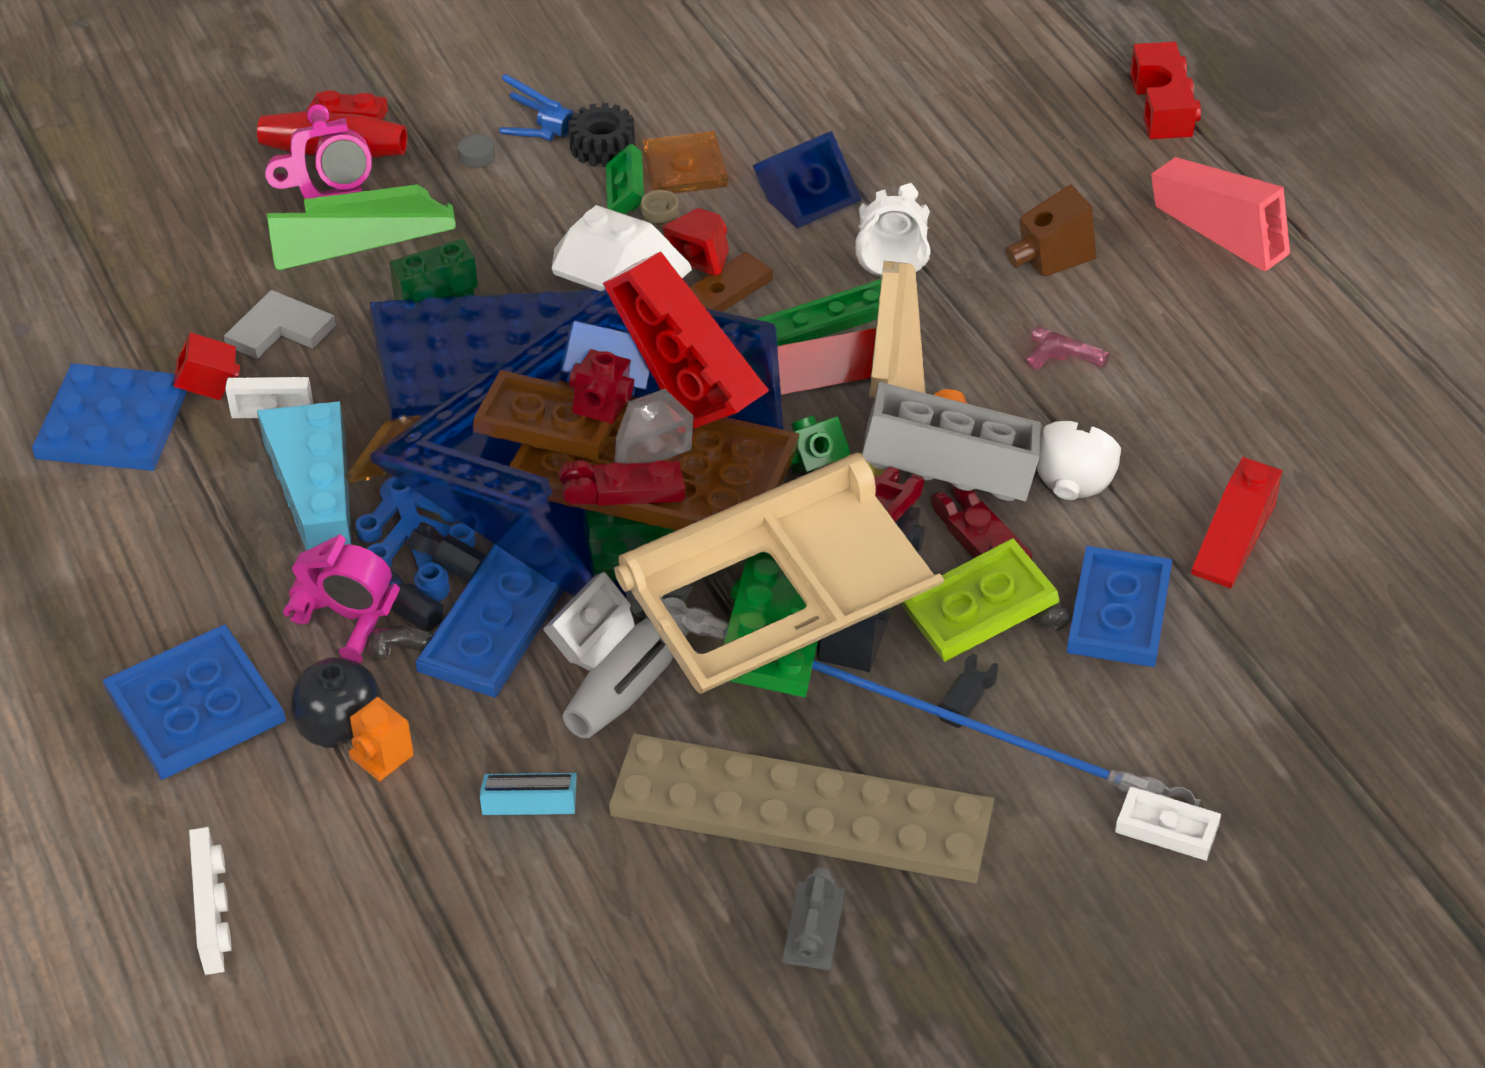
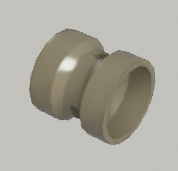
(659, 208)

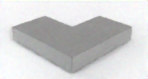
(276, 317)

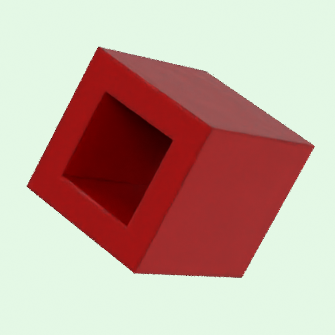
(205, 366)

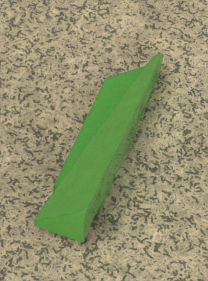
(355, 224)

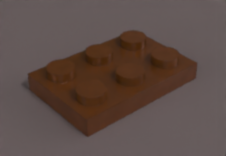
(539, 416)

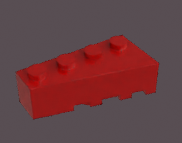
(682, 341)

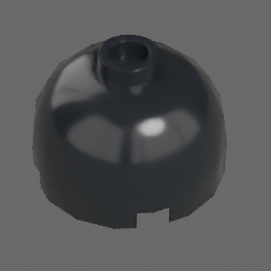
(329, 696)

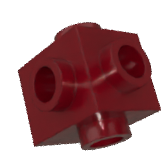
(601, 385)

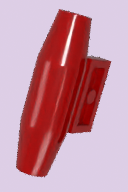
(362, 113)

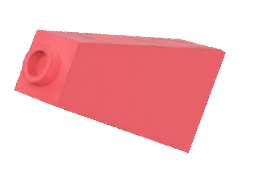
(1226, 208)

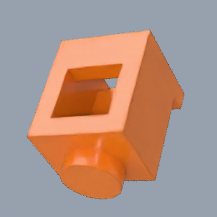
(380, 739)

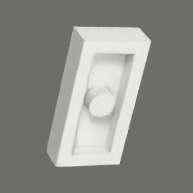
(254, 394)
(1168, 823)

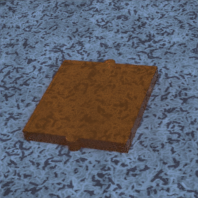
(364, 467)

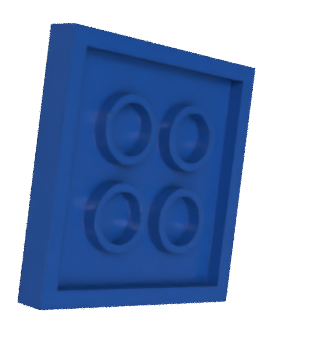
(110, 417)
(193, 701)

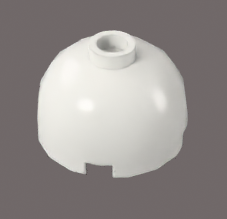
(1076, 461)

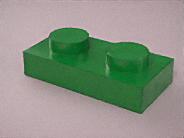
(625, 180)

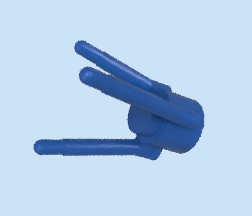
(551, 115)

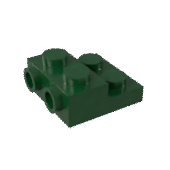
(435, 273)
(613, 536)

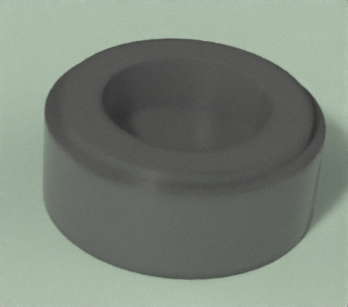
(476, 150)

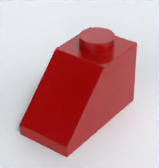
(700, 240)

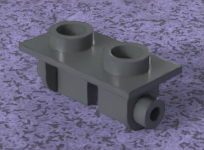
(814, 921)

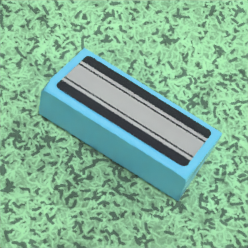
(528, 793)

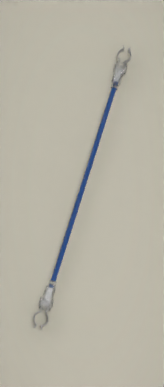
(704, 623)

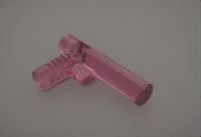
(1061, 347)

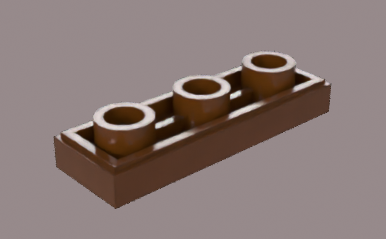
(737, 281)

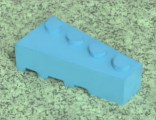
(311, 465)

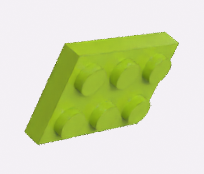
(981, 600)

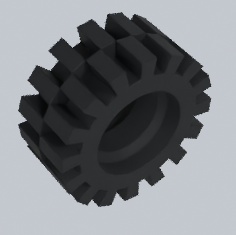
(600, 133)

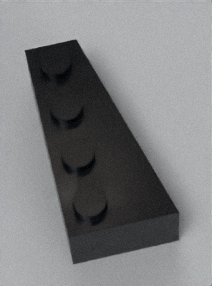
(859, 643)

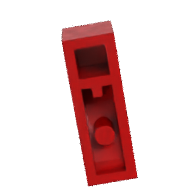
(1238, 522)

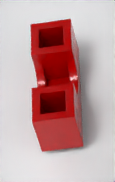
(1169, 97)

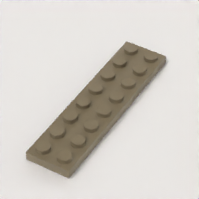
(803, 807)

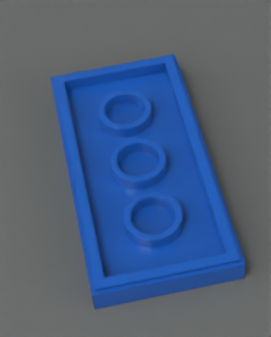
(490, 625)

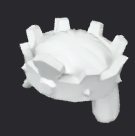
(893, 231)

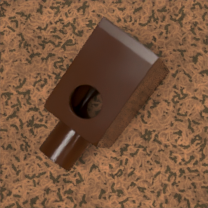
(1055, 234)

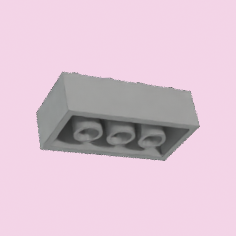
(952, 442)

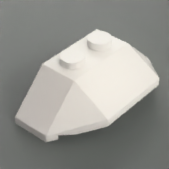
(606, 245)

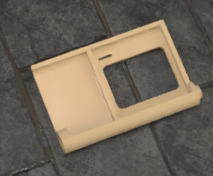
(826, 539)

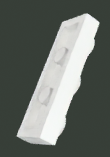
(209, 900)

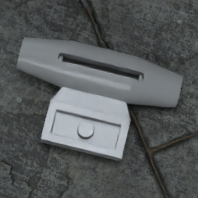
(621, 656)

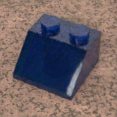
(808, 180)

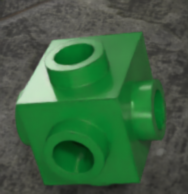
(819, 443)

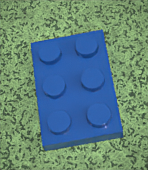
(1119, 606)

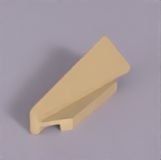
(898, 335)

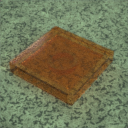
(685, 162)

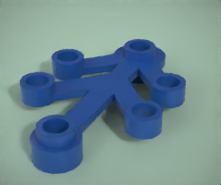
(402, 499)

